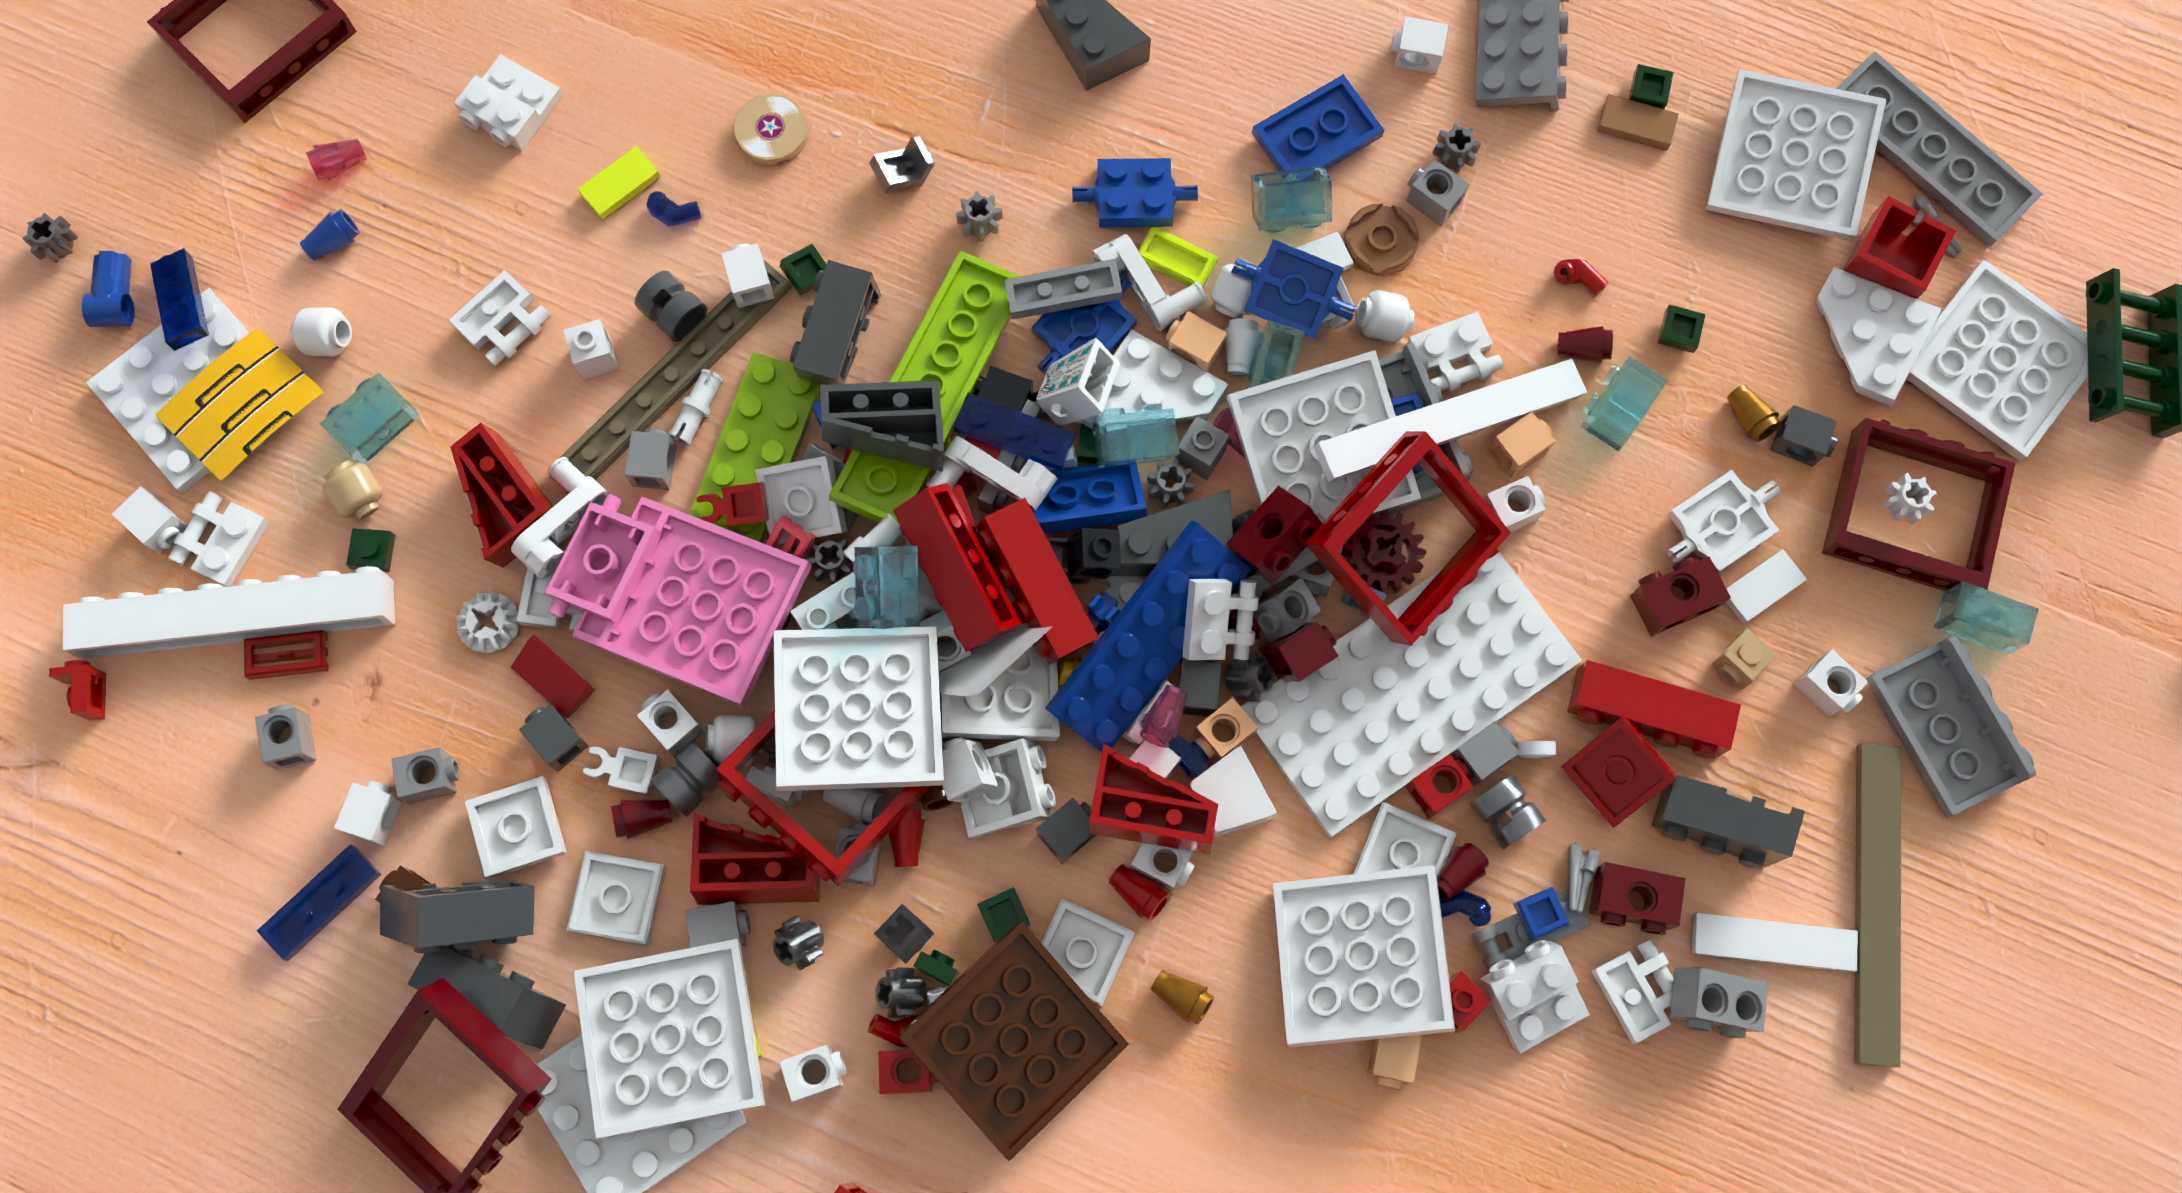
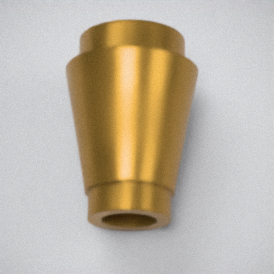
(1753, 413)
(1183, 996)

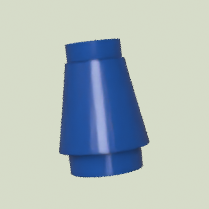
(331, 234)

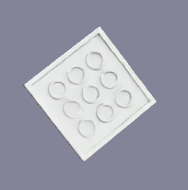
(1796, 154)
(2002, 360)
(151, 375)
(1292, 414)
(857, 708)
(1362, 957)
(668, 1038)
(624, 1161)

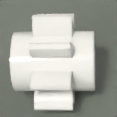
(1909, 498)

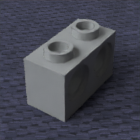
(1718, 1000)

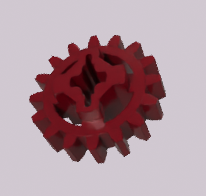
(1392, 564)

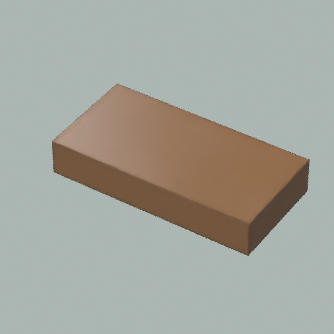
(1637, 122)

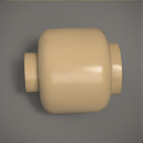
(352, 490)

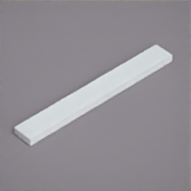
(1452, 418)

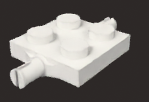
(1723, 521)

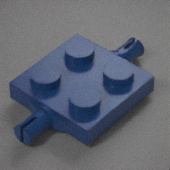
(1135, 192)
(1293, 288)
(1074, 327)

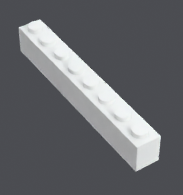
(228, 614)

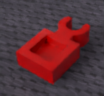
(739, 503)

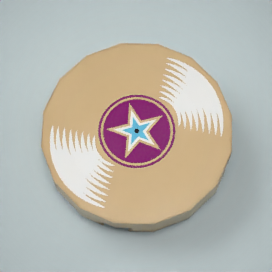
(770, 129)

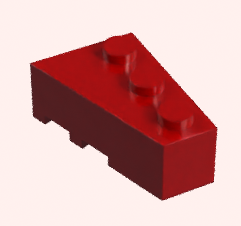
(499, 491)
(1148, 808)
(746, 867)

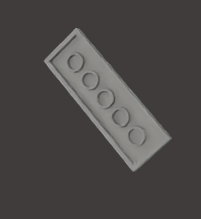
(1943, 153)

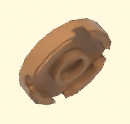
(1381, 239)

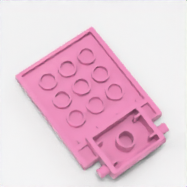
(677, 594)

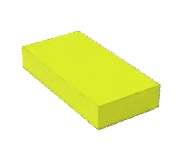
(619, 183)
(1176, 257)

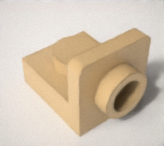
(1743, 659)

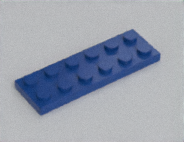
(1141, 641)

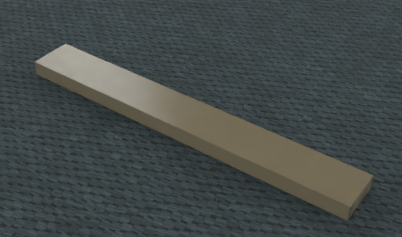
(669, 379)
(1878, 906)

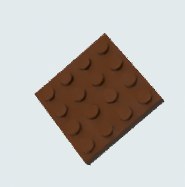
(1013, 1040)

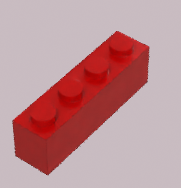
(956, 566)
(1035, 580)
(1654, 709)

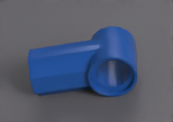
(109, 298)

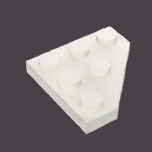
(1875, 332)
(1160, 377)
(1008, 706)

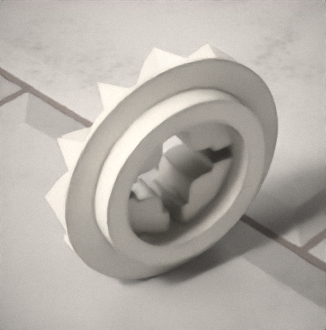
(487, 639)

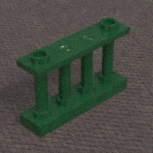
(2105, 353)

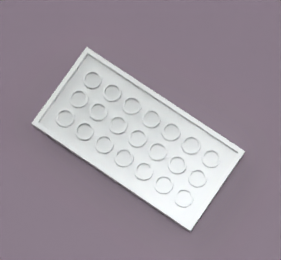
(1398, 708)

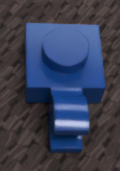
(1102, 611)

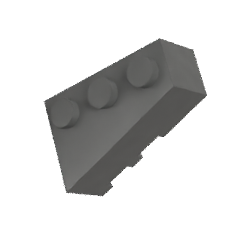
(1095, 38)
(834, 323)
(886, 420)
(1149, 538)
(1727, 823)
(457, 914)
(503, 999)

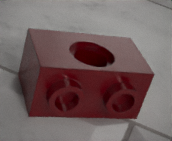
(1274, 534)
(1702, 591)
(1300, 652)
(1660, 893)

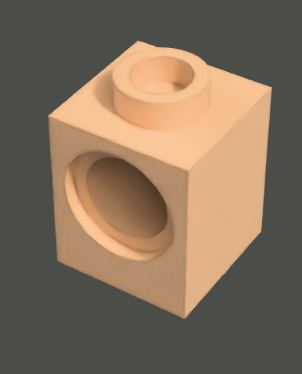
(1196, 341)
(1522, 444)
(1231, 716)
(1394, 1060)

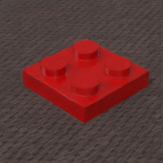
(1619, 771)

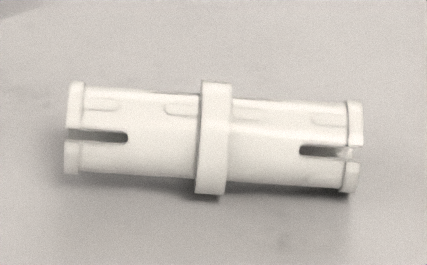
(695, 407)

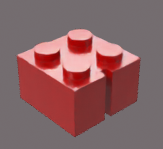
(1898, 259)

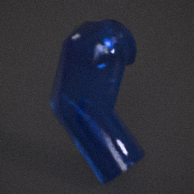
(671, 213)
(1469, 904)

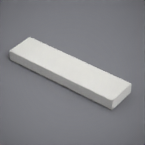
(1774, 942)

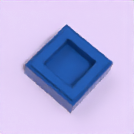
(1541, 913)

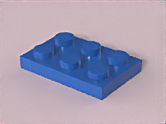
(1318, 128)
(1092, 498)

